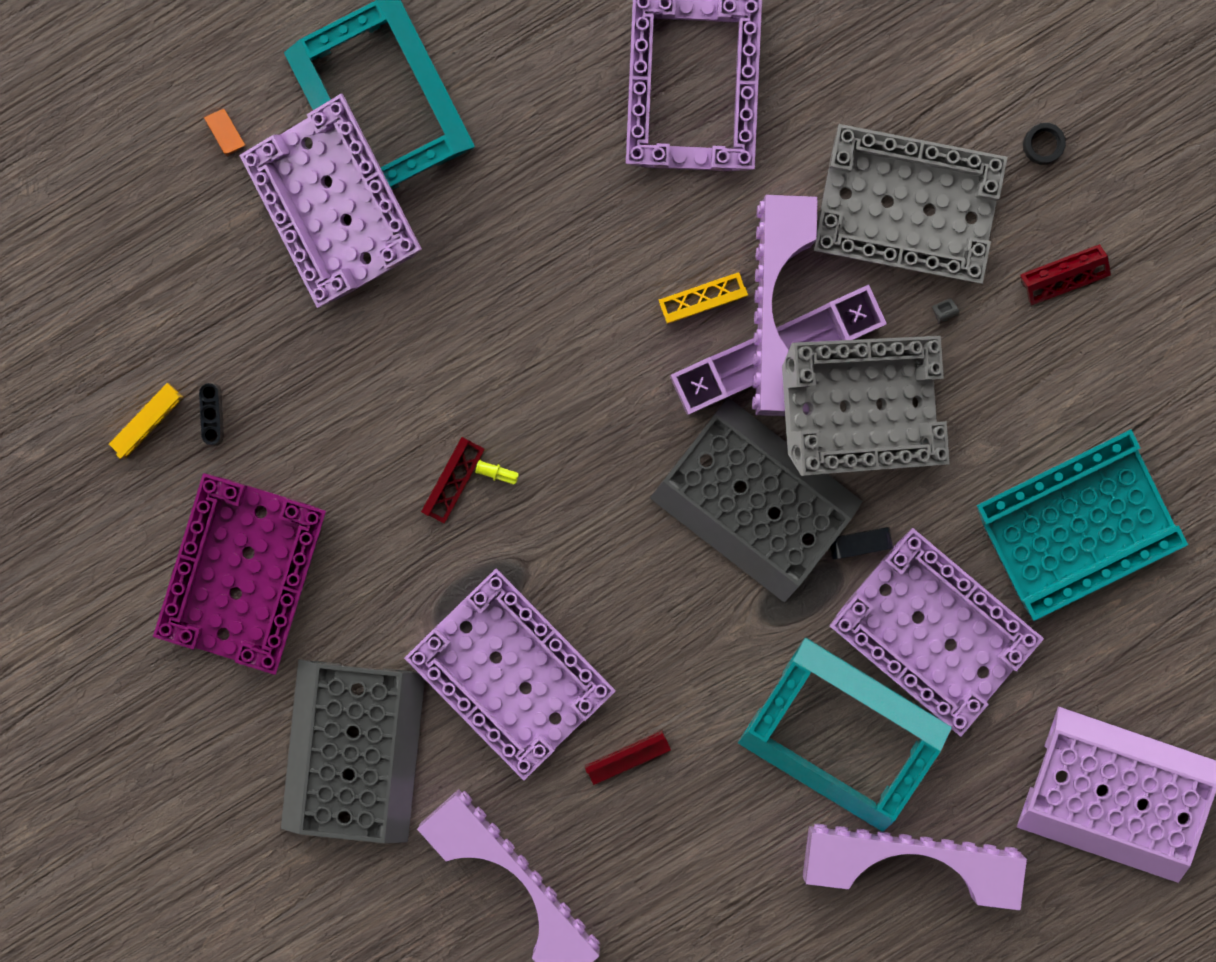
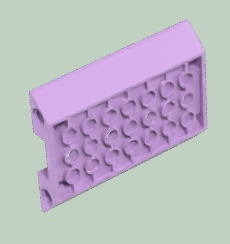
(313, 215)
(952, 609)
(490, 692)
(1131, 770)

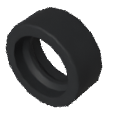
(1043, 160)

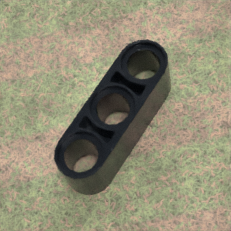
(206, 404)
(861, 543)

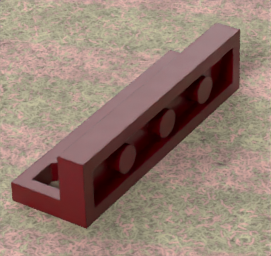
(1065, 270)
(446, 475)
(627, 757)

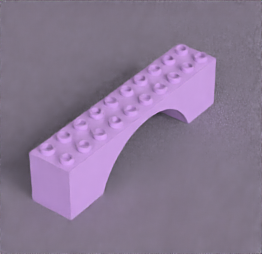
(784, 230)
(734, 370)
(463, 832)
(841, 855)

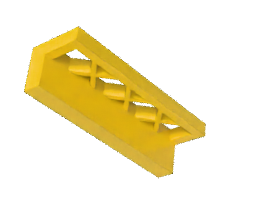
(706, 305)
(146, 421)

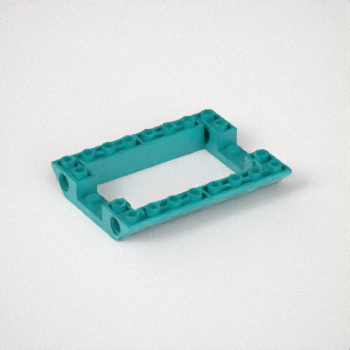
(370, 18)
(815, 659)

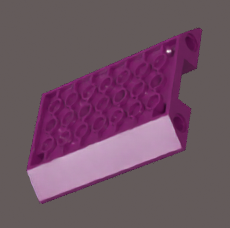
(214, 563)

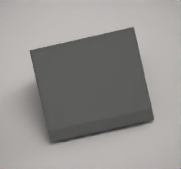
(945, 310)

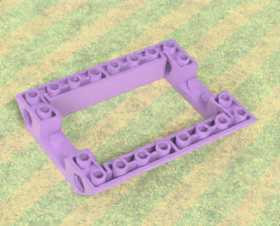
(717, 158)

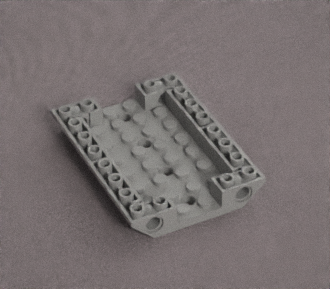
(912, 175)
(859, 375)

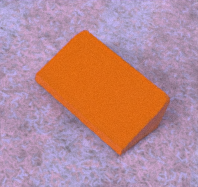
(224, 132)

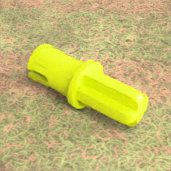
(496, 472)

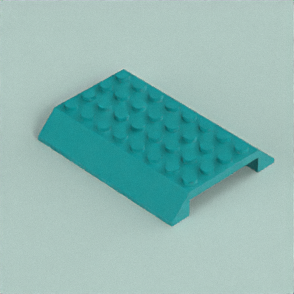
(1080, 525)

